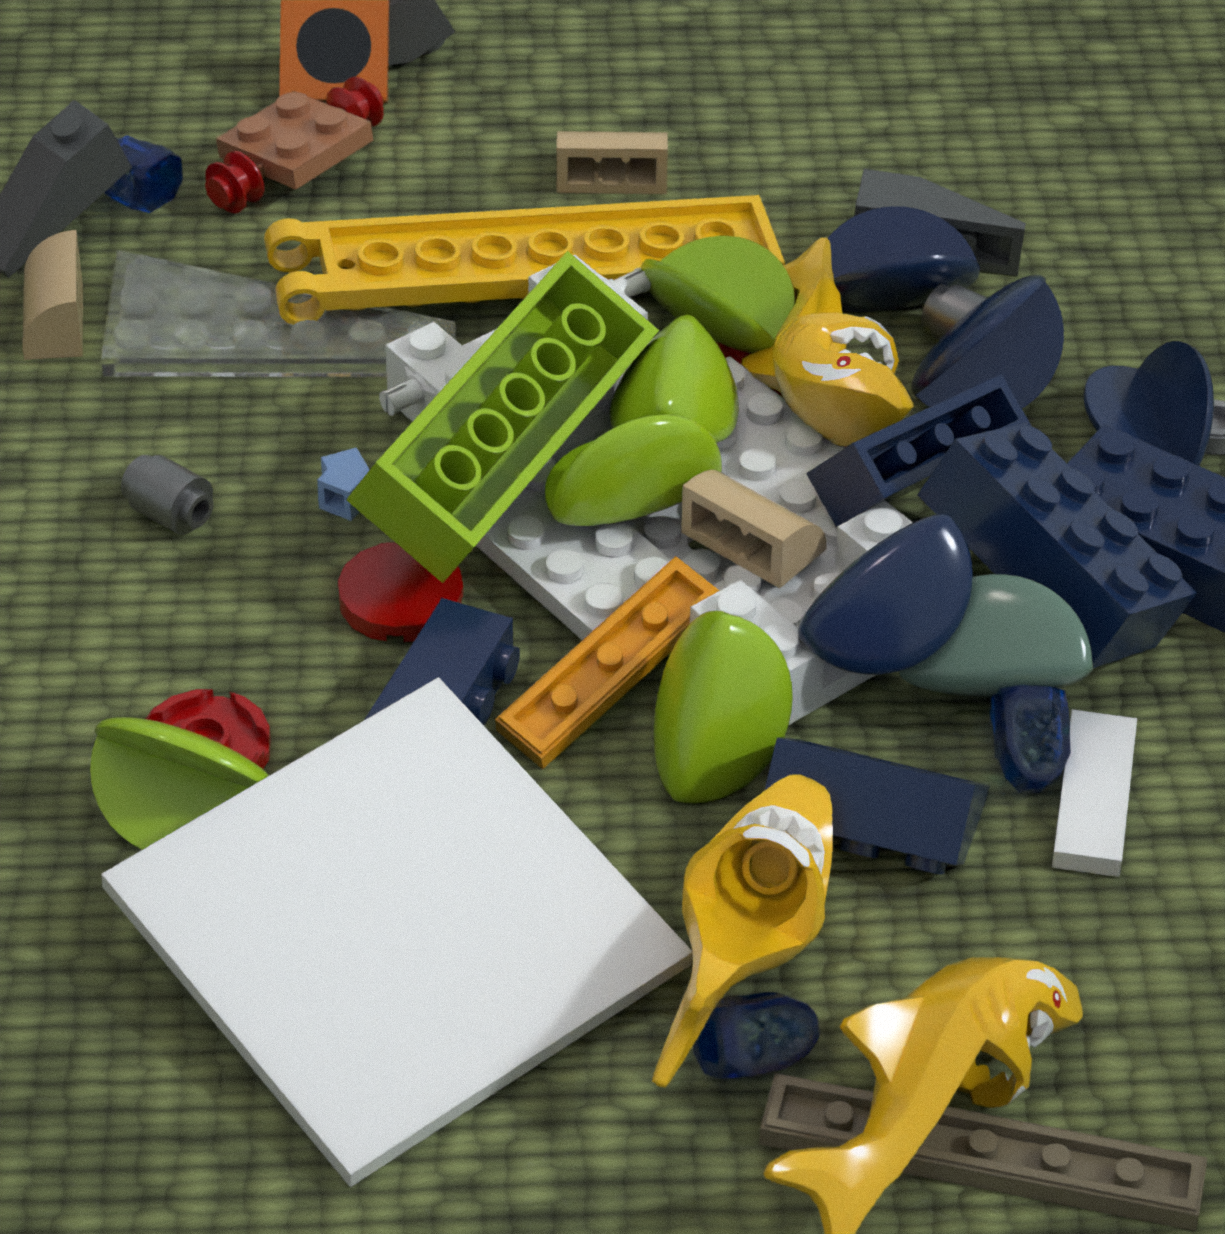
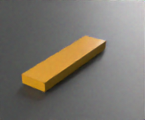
(604, 664)

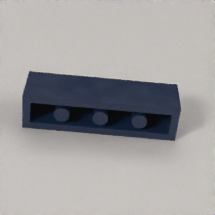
(909, 450)
(464, 649)

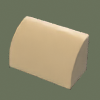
(612, 162)
(53, 299)
(748, 527)

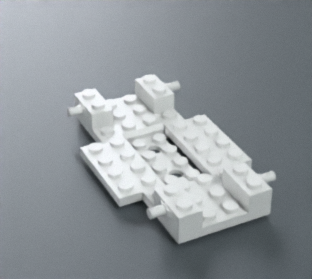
(594, 569)

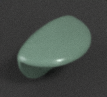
(1008, 638)

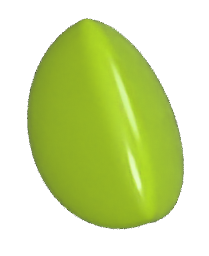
(728, 286)
(679, 376)
(630, 471)
(719, 708)
(162, 776)

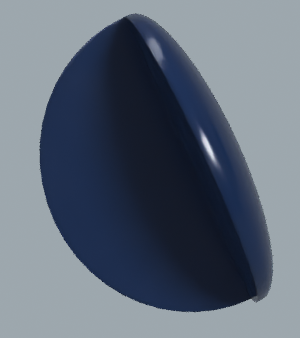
(897, 259)
(1006, 334)
(1160, 402)
(893, 601)

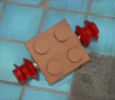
(292, 142)

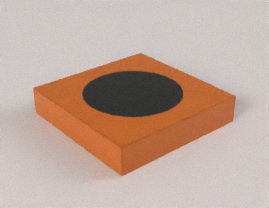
(332, 42)

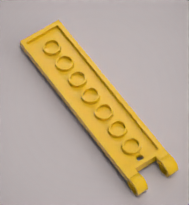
(489, 252)

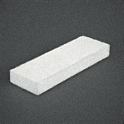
(1095, 794)

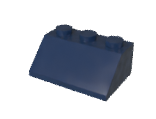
(888, 803)

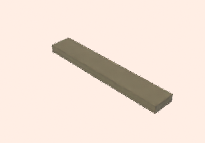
(1003, 1154)

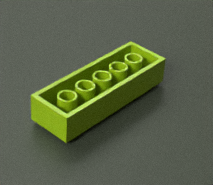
(502, 417)

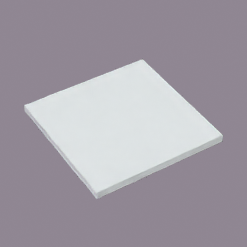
(395, 927)

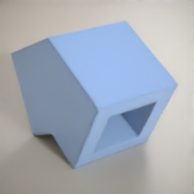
(339, 478)

